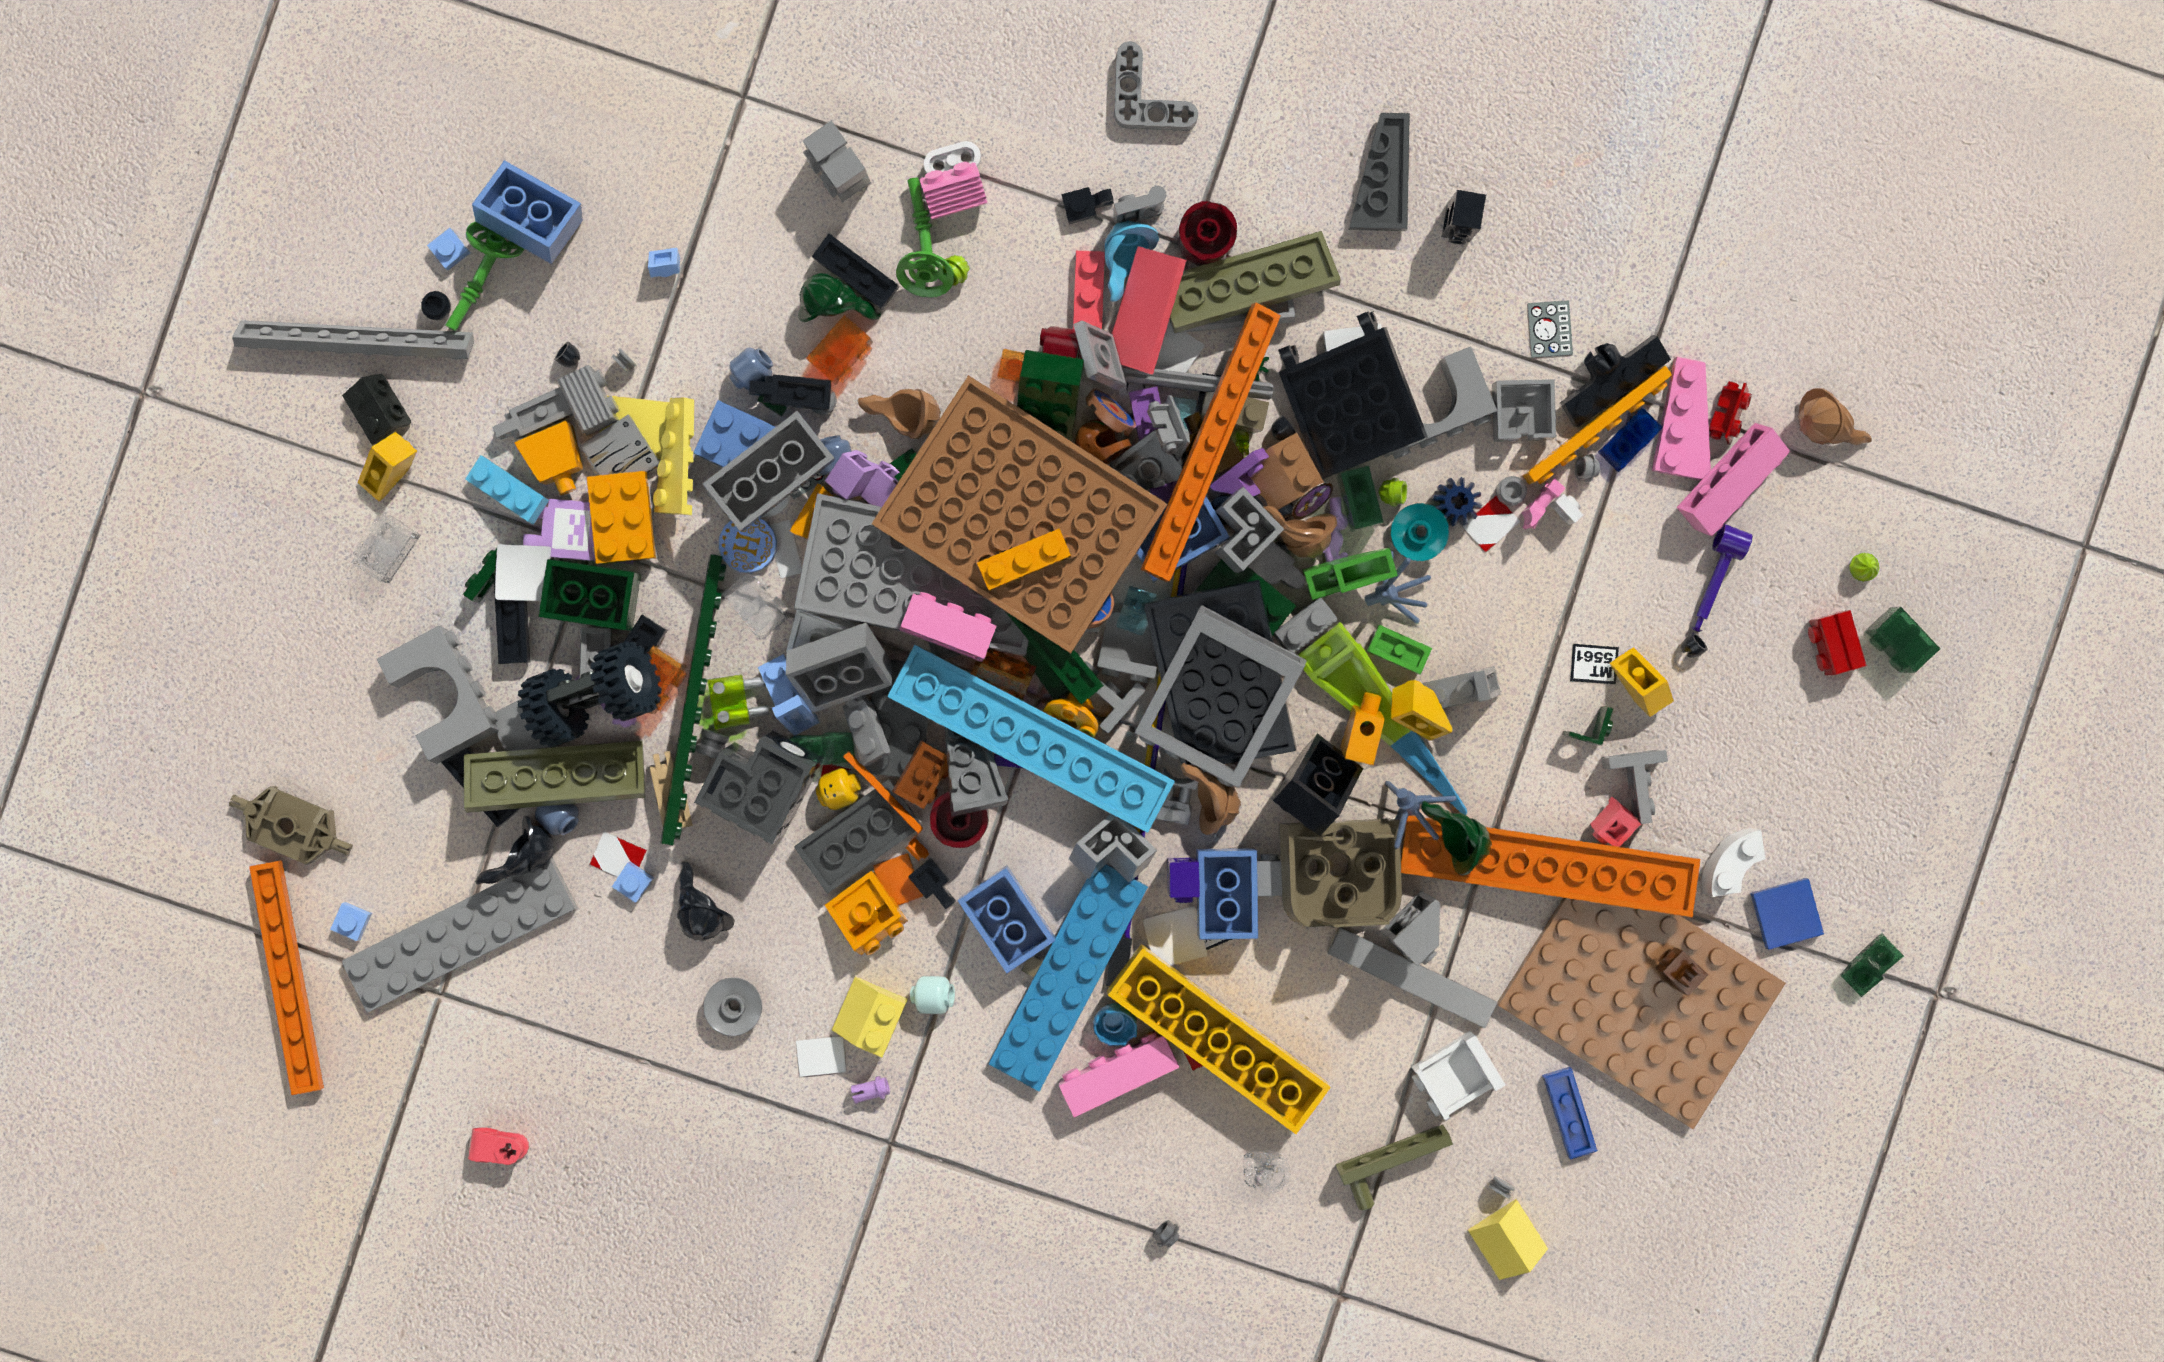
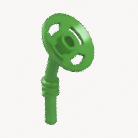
(492, 249)
(927, 264)

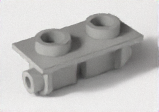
(1173, 437)

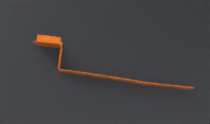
(914, 846)

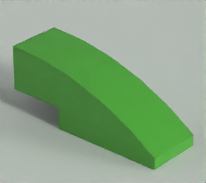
(1349, 573)

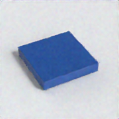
(1787, 913)

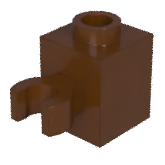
(1680, 970)

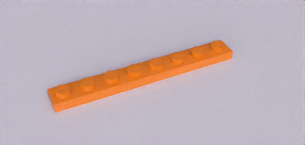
(286, 977)

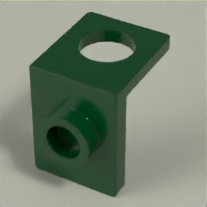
(1601, 730)

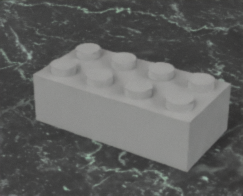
(769, 471)

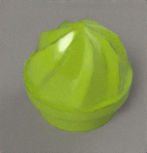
(960, 268)
(1393, 492)
(1864, 567)

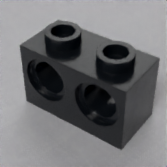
(1463, 216)

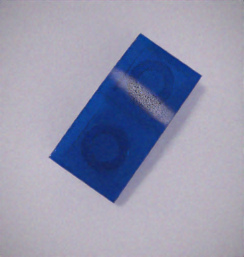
(1630, 439)

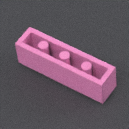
(1733, 479)
(1117, 1074)

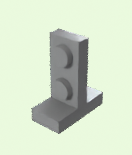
(1466, 687)
(1109, 693)
(1638, 779)

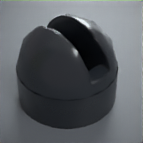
(567, 354)
(1282, 428)
(1693, 646)

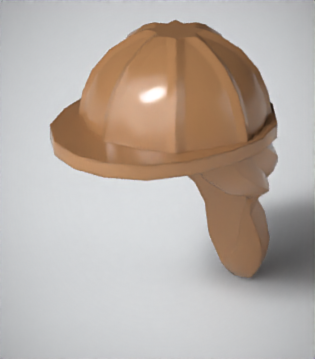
(908, 411)
(1827, 420)
(1306, 537)
(1218, 801)

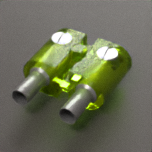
(730, 703)

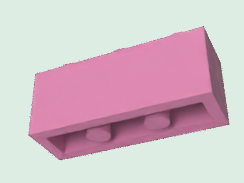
(948, 626)

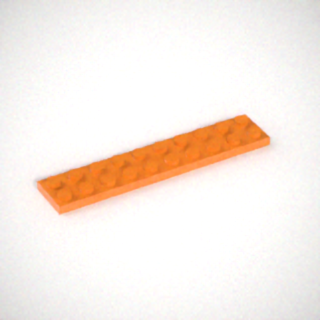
(1562, 869)

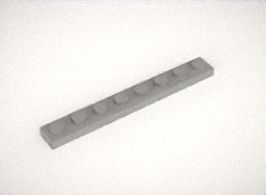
(353, 339)

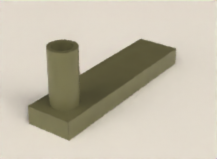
(1365, 1165)

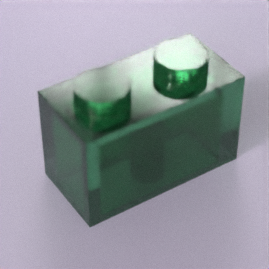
(1359, 498)
(1902, 640)

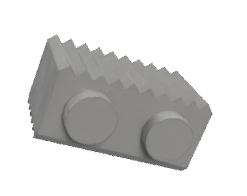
(589, 400)
(1305, 626)

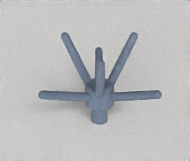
(1388, 593)
(1409, 805)

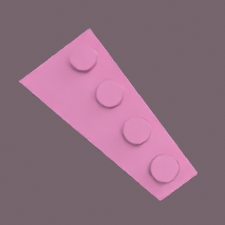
(1684, 439)

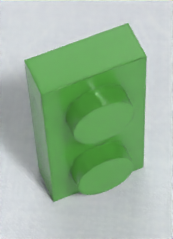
(1399, 649)

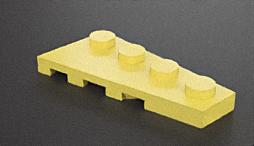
(676, 457)

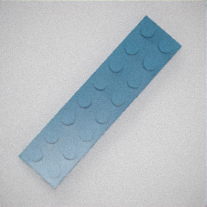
(1067, 976)

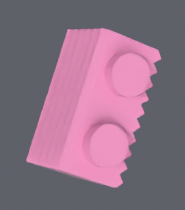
(953, 190)

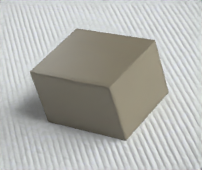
(1032, 966)

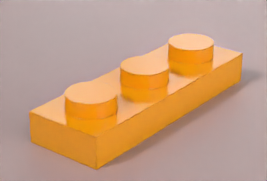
(1024, 559)

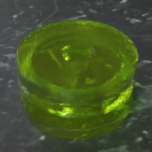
(1242, 442)

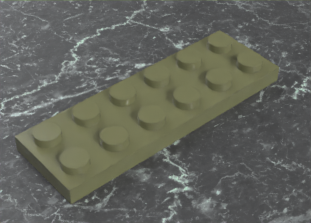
(1258, 276)
(554, 776)

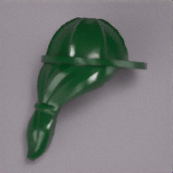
(829, 297)
(1462, 837)

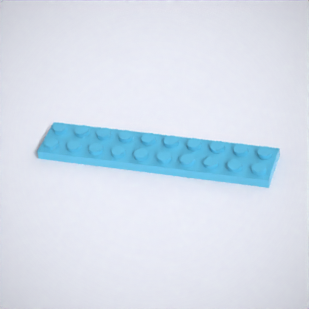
(1031, 738)

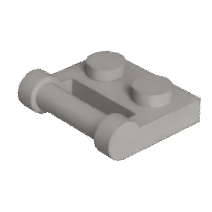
(1140, 207)

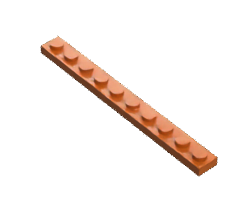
(1210, 442)

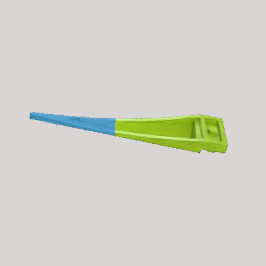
(1346, 674)

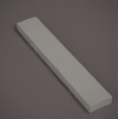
(1412, 978)

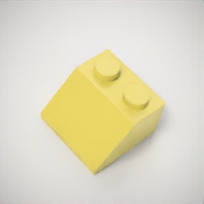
(869, 1016)

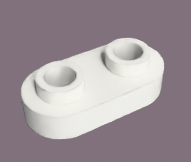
(951, 156)

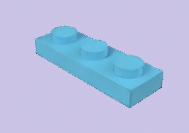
(507, 489)

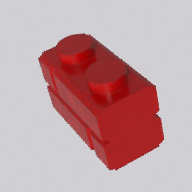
(1836, 643)

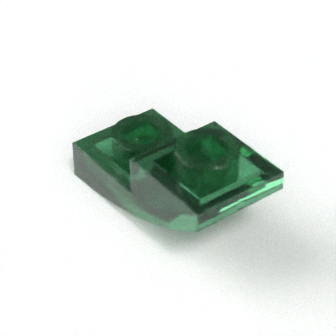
(830, 745)
(1870, 964)

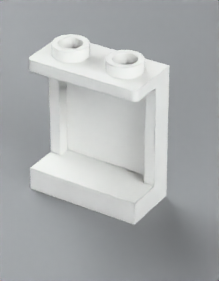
(1456, 1075)

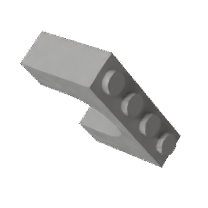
(1469, 399)
(471, 717)

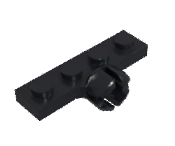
(1612, 377)

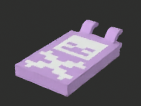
(566, 530)

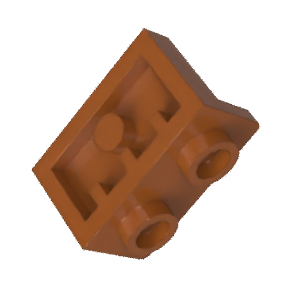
(922, 775)

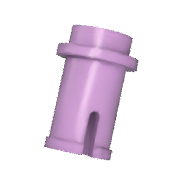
(872, 1089)

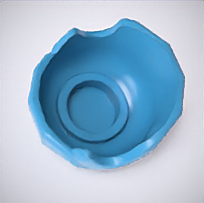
(1115, 1025)

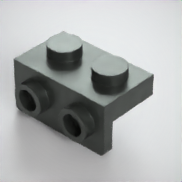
(376, 407)

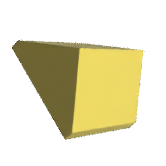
(1509, 1241)

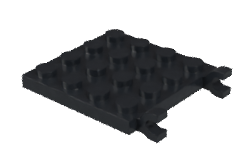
(1352, 400)

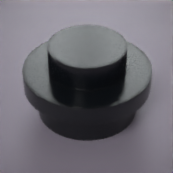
(436, 305)

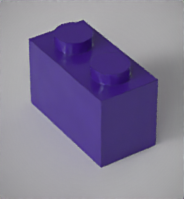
(1183, 879)

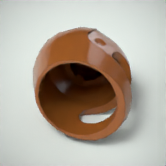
(1100, 441)

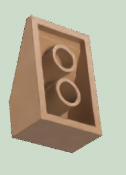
(1286, 473)

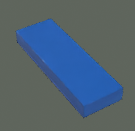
(1569, 1113)

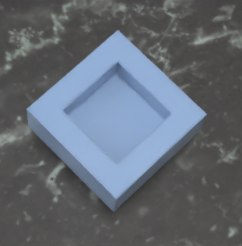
(448, 249)
(664, 262)
(632, 882)
(351, 921)

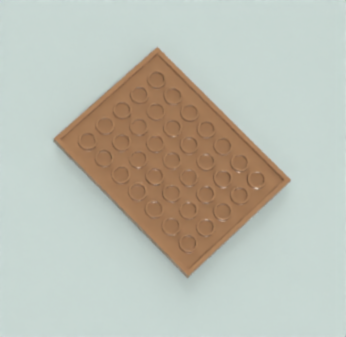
(1003, 479)
(1600, 997)

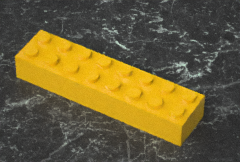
(1218, 1039)

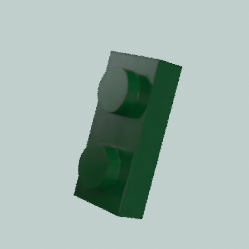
(480, 583)

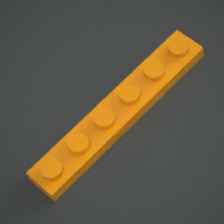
(1608, 420)

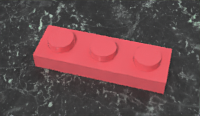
(1089, 287)

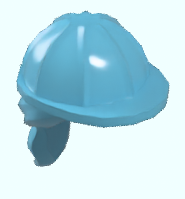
(1120, 252)

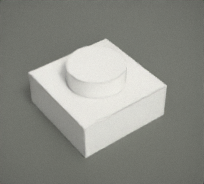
(1567, 508)

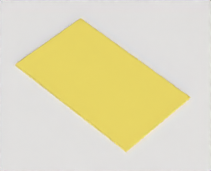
(648, 417)

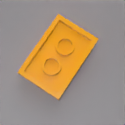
(621, 517)

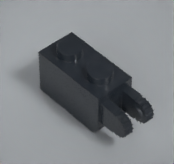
(1276, 565)

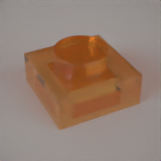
(1010, 365)

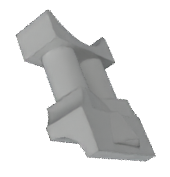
(1177, 808)

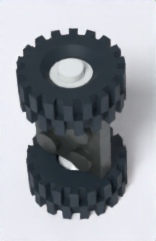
(619, 679)

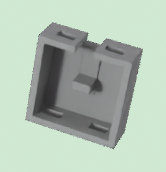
(1524, 410)

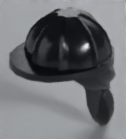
(527, 854)
(697, 911)

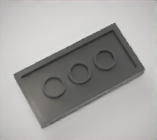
(901, 728)
(855, 838)

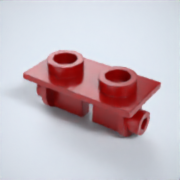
(1728, 423)

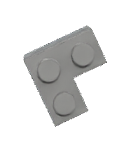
(1252, 528)
(1113, 843)

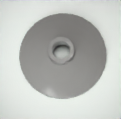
(718, 1009)

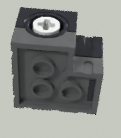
(761, 786)

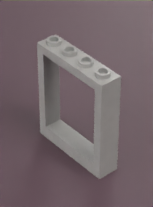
(1246, 643)

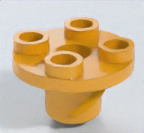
(1074, 714)

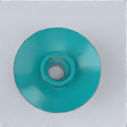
(1405, 534)

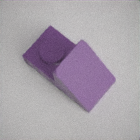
(1241, 474)

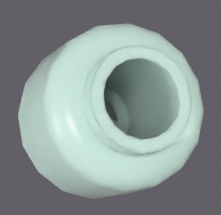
(932, 995)

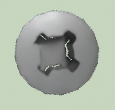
(711, 743)

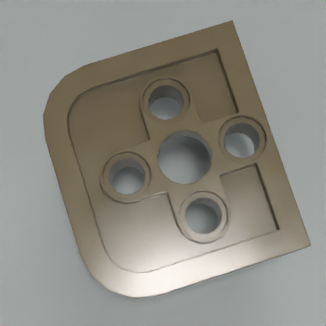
(1370, 895)

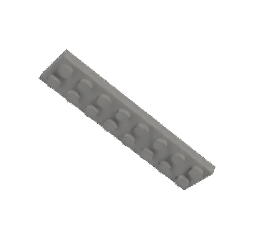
(458, 935)

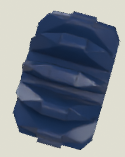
(1467, 497)

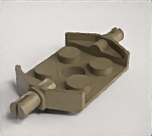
(312, 831)

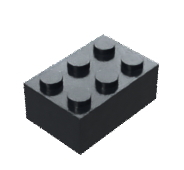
(1318, 785)

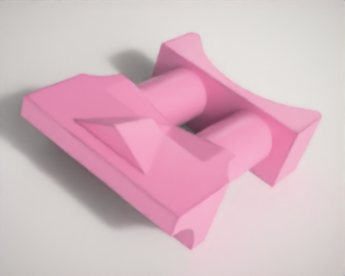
(1536, 509)

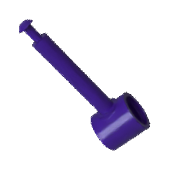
(1730, 544)

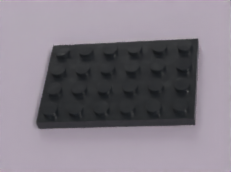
(1219, 691)

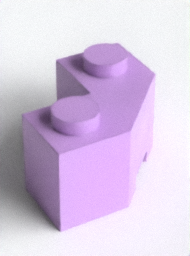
(859, 477)

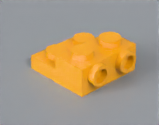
(866, 914)

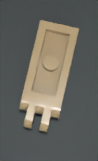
(661, 780)

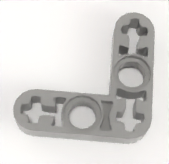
(1141, 106)

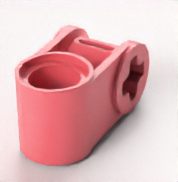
(492, 1146)

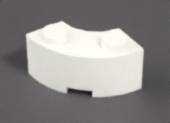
(1730, 861)

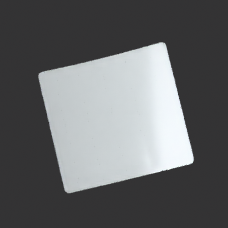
(1178, 351)
(520, 572)
(1175, 936)

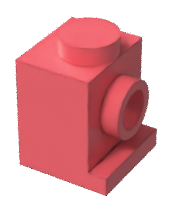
(1614, 824)

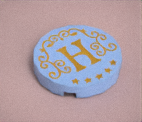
(748, 549)

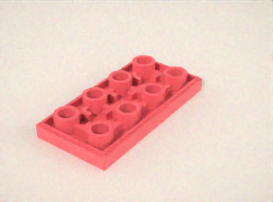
(1146, 308)

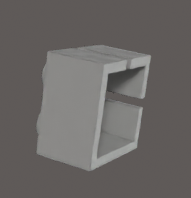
(840, 166)

